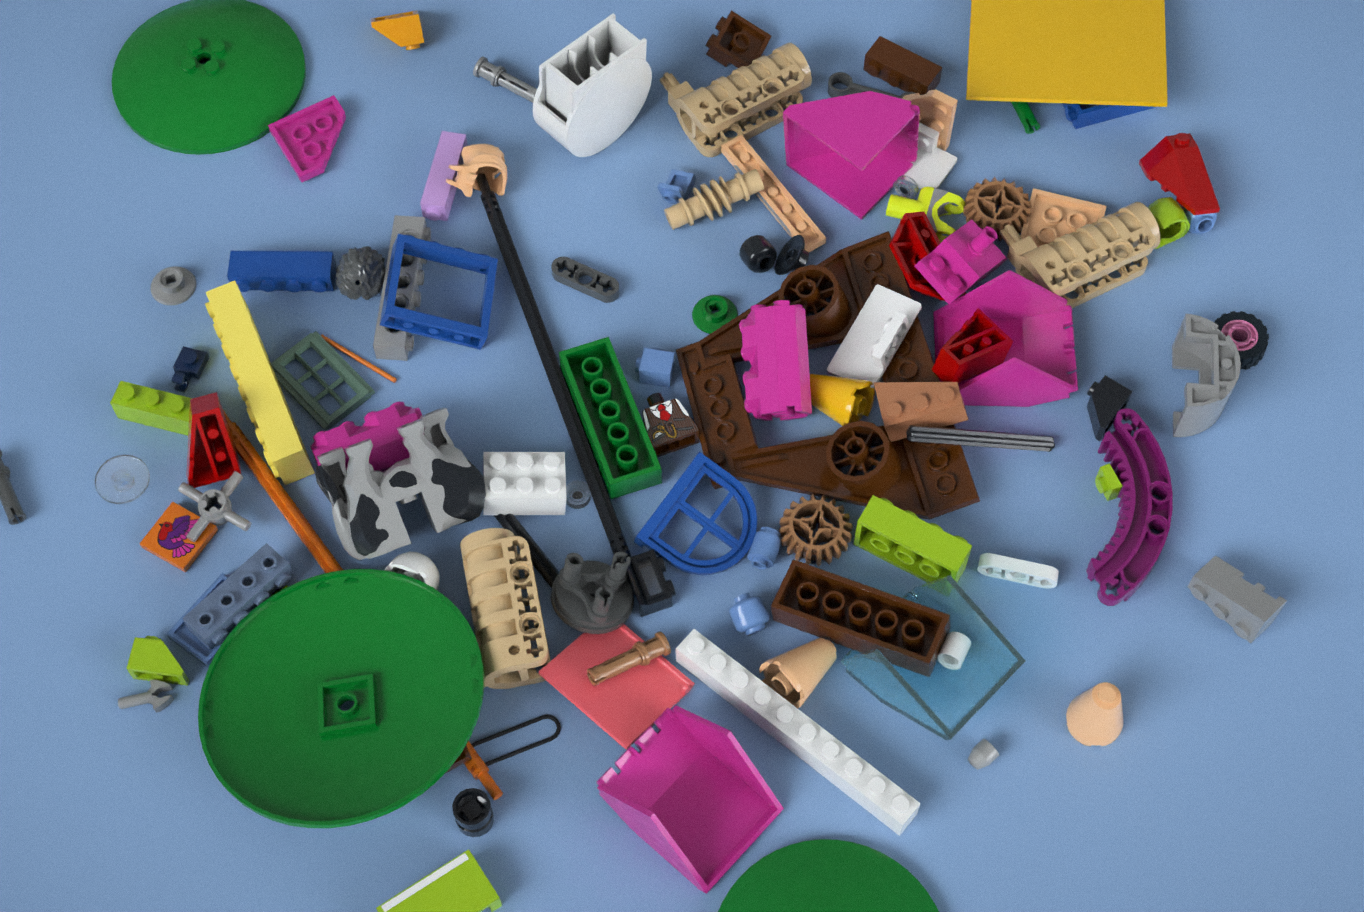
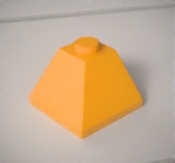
(401, 29)

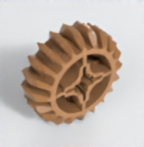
(984, 198)
(836, 537)

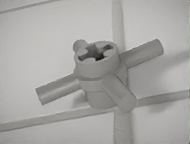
(211, 514)

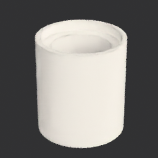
(954, 650)

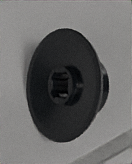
(791, 256)

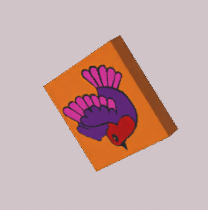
(169, 540)

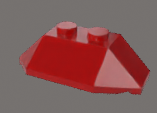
(910, 244)

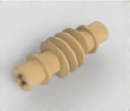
(714, 199)

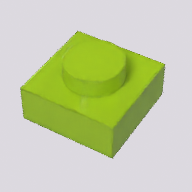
(1108, 482)

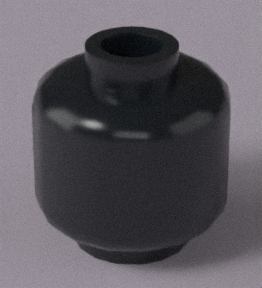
(758, 254)

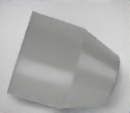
(982, 754)

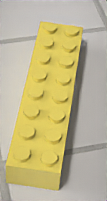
(258, 384)

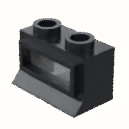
(649, 583)

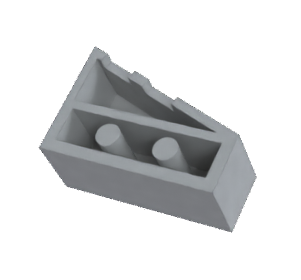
(1235, 599)

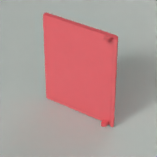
(623, 703)

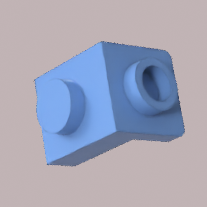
(677, 186)

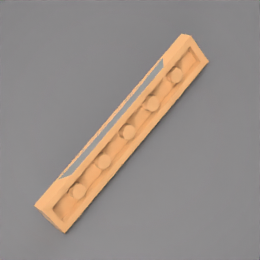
(774, 195)

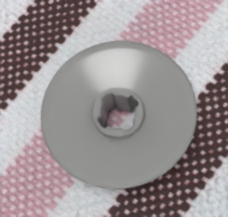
(175, 292)

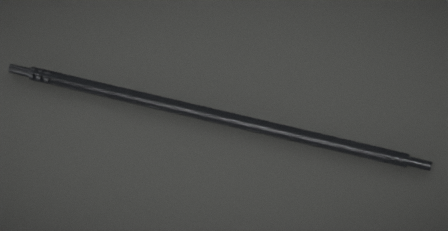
(553, 370)

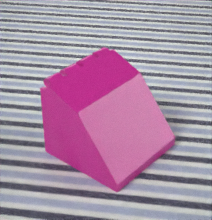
(852, 145)
(1040, 350)
(691, 795)

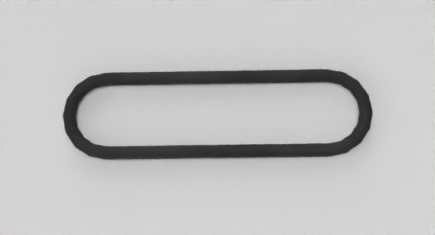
(516, 728)

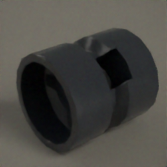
(473, 812)

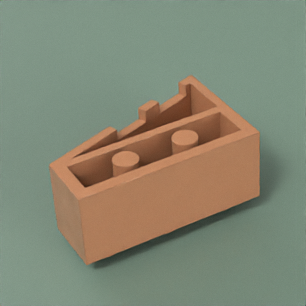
(919, 405)

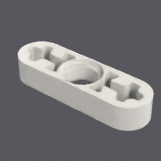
(1018, 570)

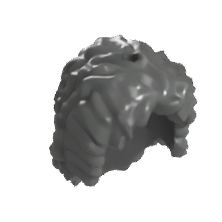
(360, 265)

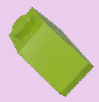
(154, 661)

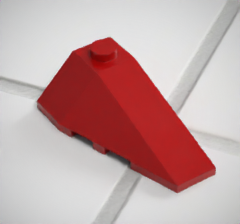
(1181, 170)

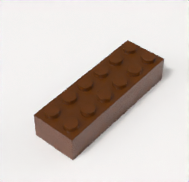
(860, 617)

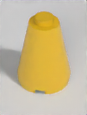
(841, 397)

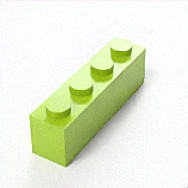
(152, 407)

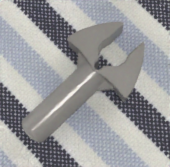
(149, 697)

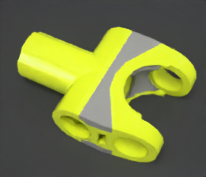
(934, 204)

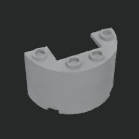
(1217, 360)

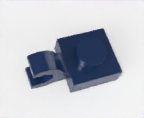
(188, 365)

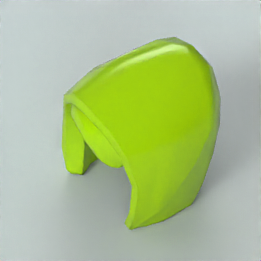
(1170, 220)

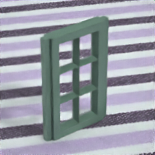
(338, 364)

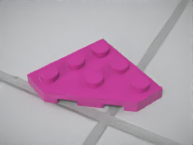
(310, 136)

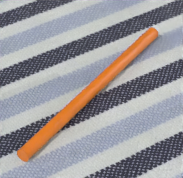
(359, 359)

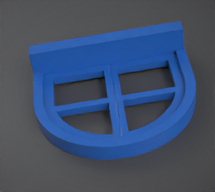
(676, 501)

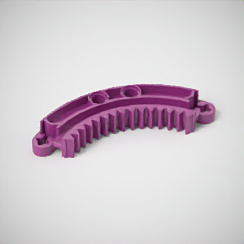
(1143, 473)

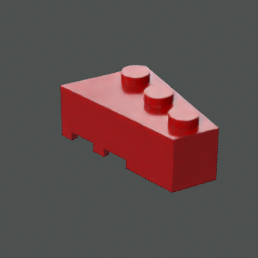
(210, 443)

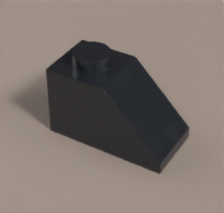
(1104, 403)

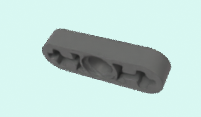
(592, 288)

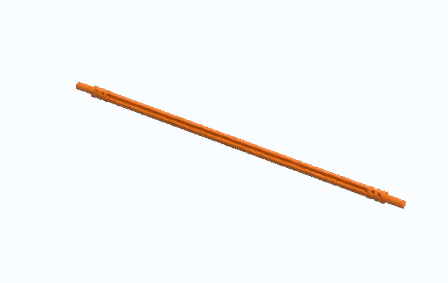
(324, 557)

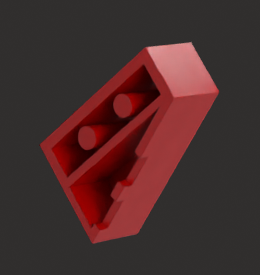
(972, 350)

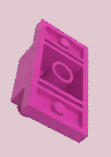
(961, 261)

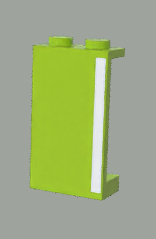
(450, 888)

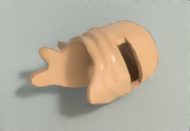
(480, 159)

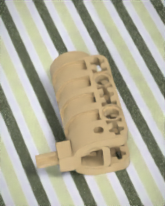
(739, 98)
(1088, 254)
(500, 609)

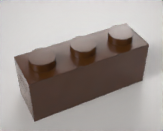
(901, 67)

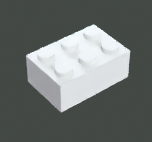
(524, 483)

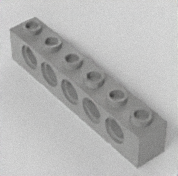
(391, 344)

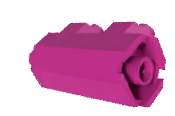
(778, 352)
(379, 427)

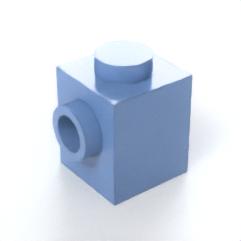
(656, 367)

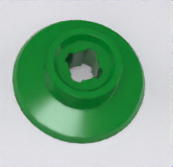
(708, 321)

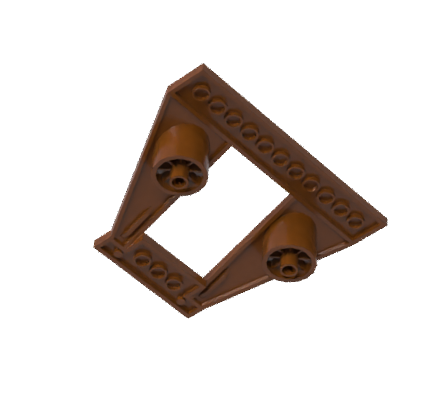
(911, 474)

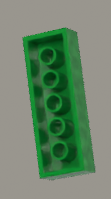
(610, 418)

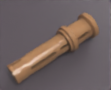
(639, 655)

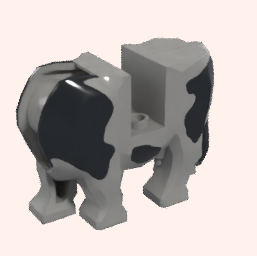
(367, 499)

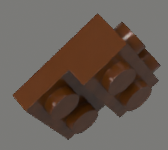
(736, 41)

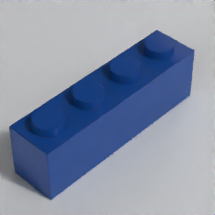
(283, 270)

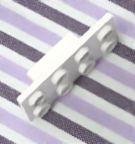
(932, 162)
(874, 336)

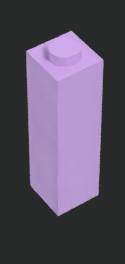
(438, 194)

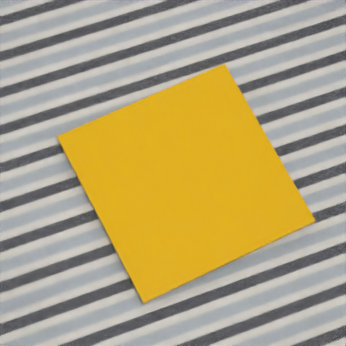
(1068, 52)

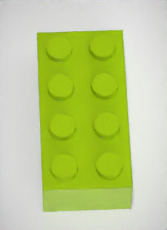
(910, 542)

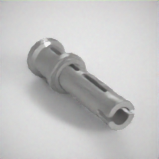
(496, 76)

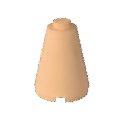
(799, 670)
(1096, 715)

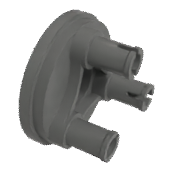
(593, 594)

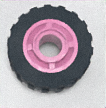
(1247, 330)

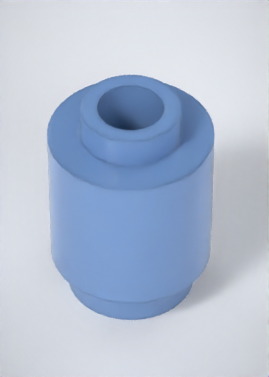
(765, 548)

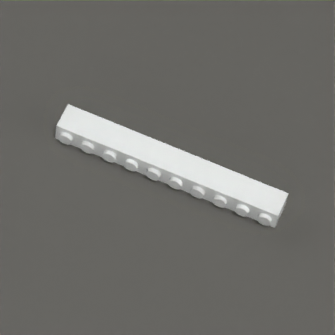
(797, 732)

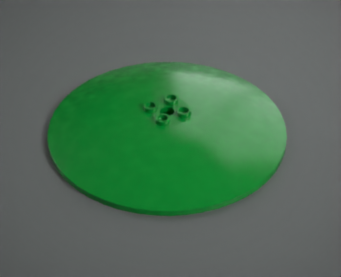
(339, 637)

